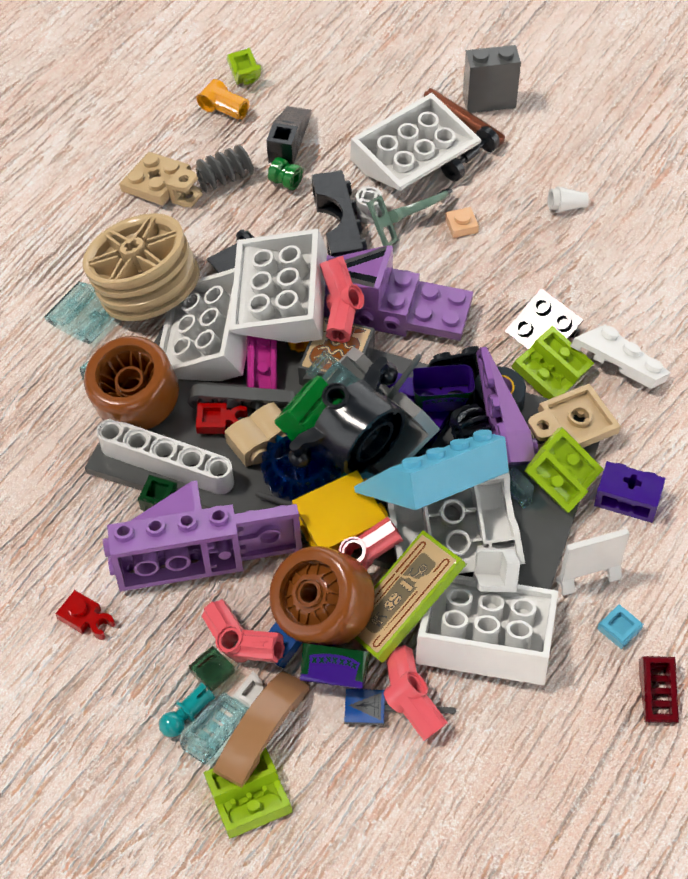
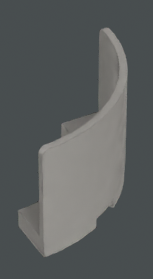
(417, 427)

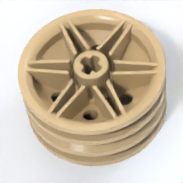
(141, 267)

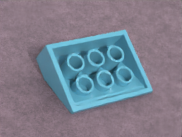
(440, 472)

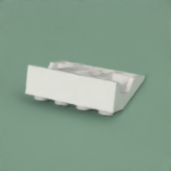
(464, 522)

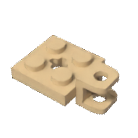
(161, 178)
(560, 413)

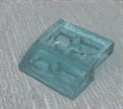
(80, 314)

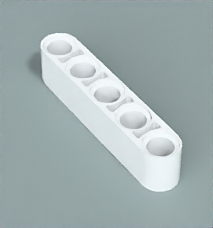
(175, 465)

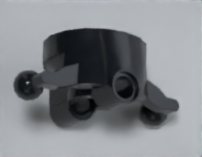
(359, 427)

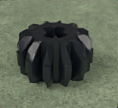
(468, 420)

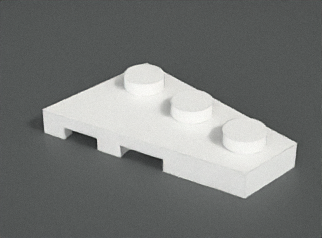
(615, 349)

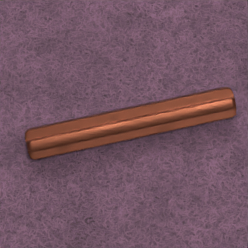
(465, 116)

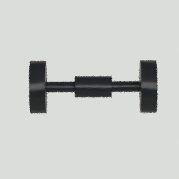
(490, 141)

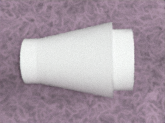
(565, 199)

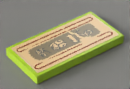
(408, 593)

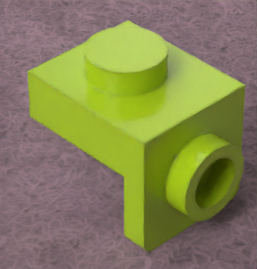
(244, 67)

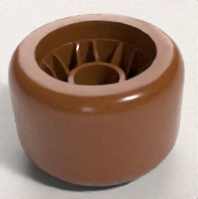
(131, 382)
(342, 601)

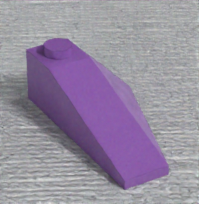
(504, 412)

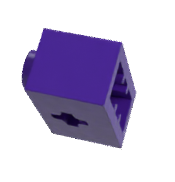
(629, 491)

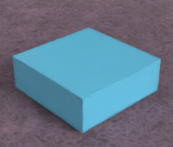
(620, 626)

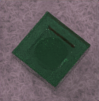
(211, 669)

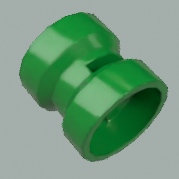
(285, 173)

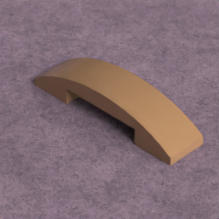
(258, 727)

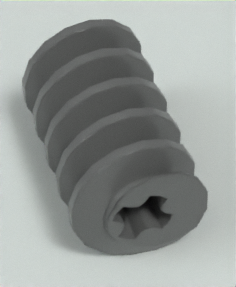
(223, 165)

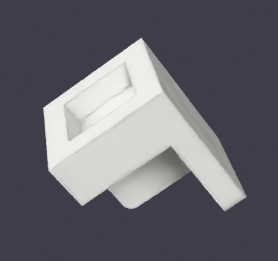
(496, 570)

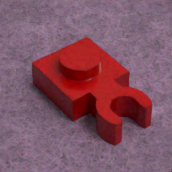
(215, 417)
(82, 612)

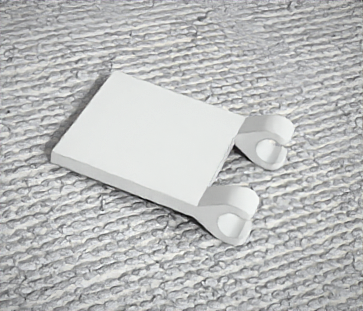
(591, 556)

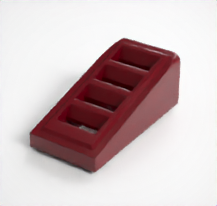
(668, 664)

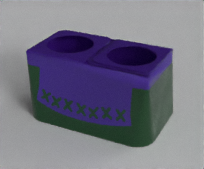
(431, 378)
(334, 666)

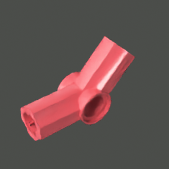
(342, 299)
(373, 542)
(250, 645)
(409, 693)

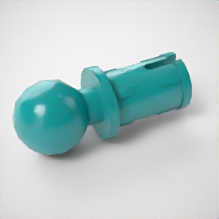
(173, 723)

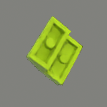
(552, 364)
(563, 469)
(255, 803)

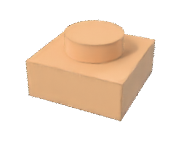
(462, 222)

